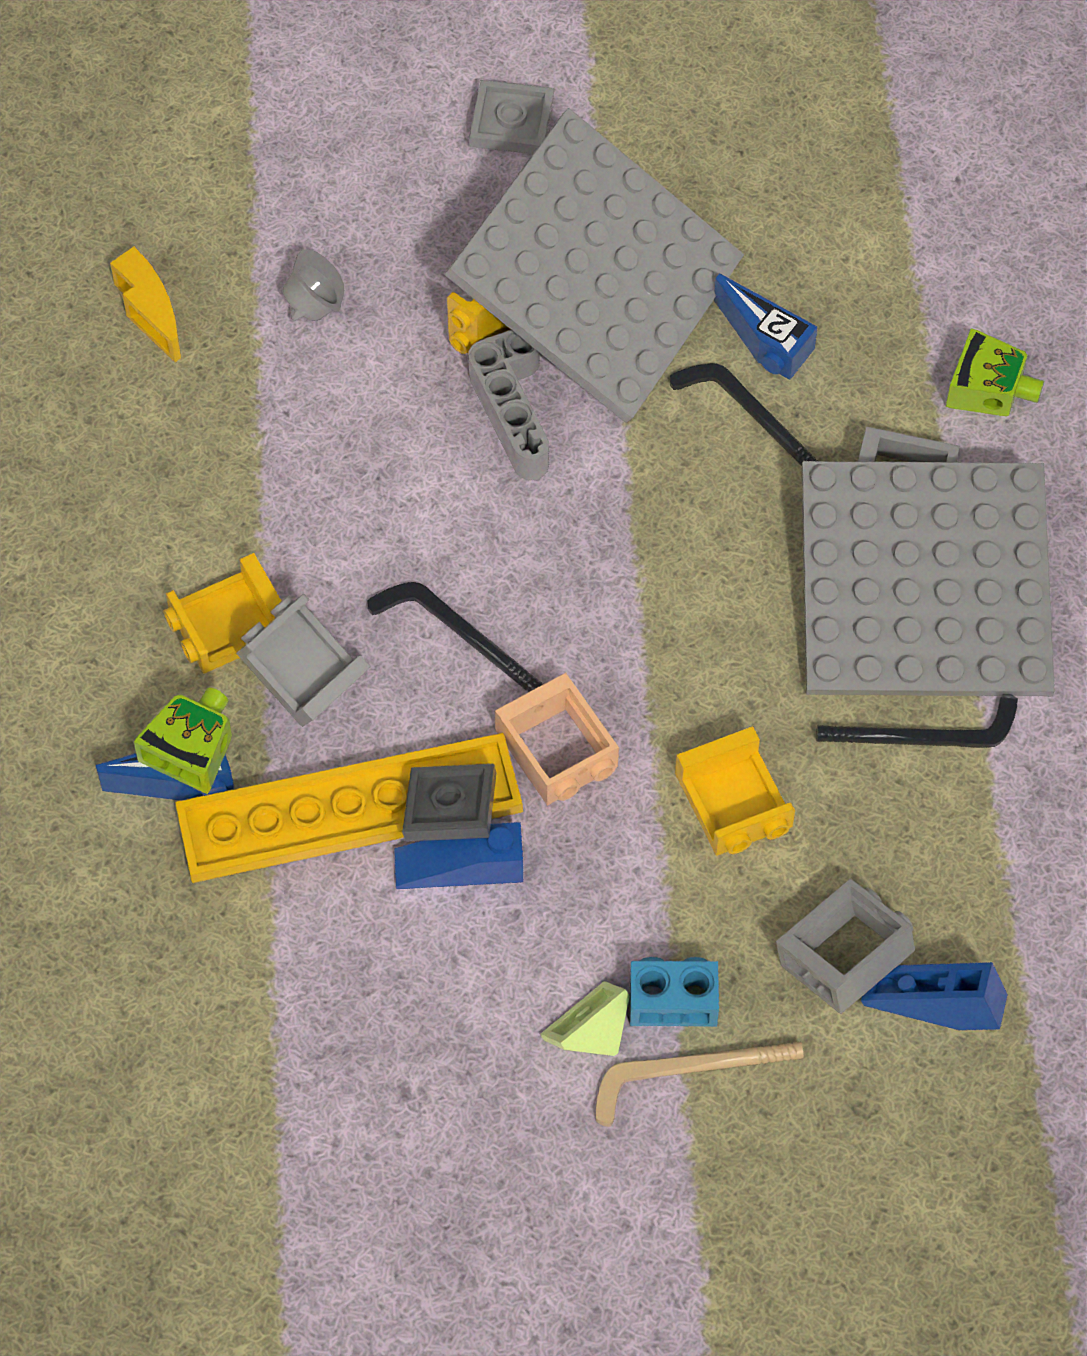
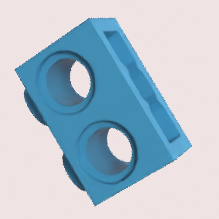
(674, 1004)

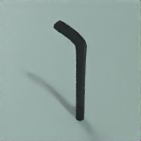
(722, 376)
(426, 598)
(935, 737)

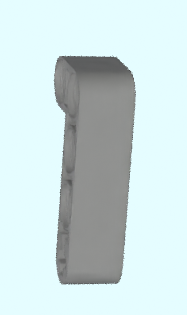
(501, 377)

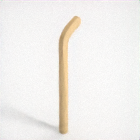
(646, 1069)

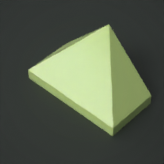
(593, 1023)

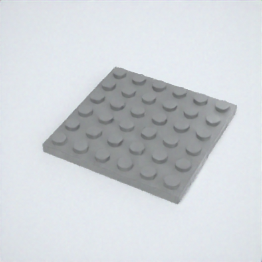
(595, 265)
(926, 579)

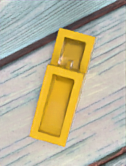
(146, 300)

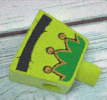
(991, 377)
(187, 739)

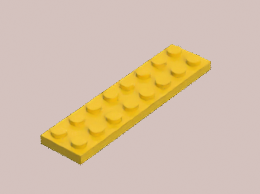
(324, 810)

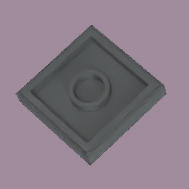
(449, 802)

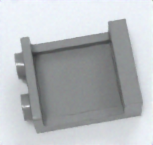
(300, 660)

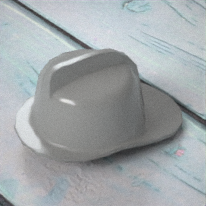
(313, 287)

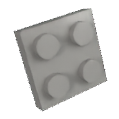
(511, 116)

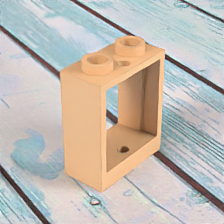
(536, 708)

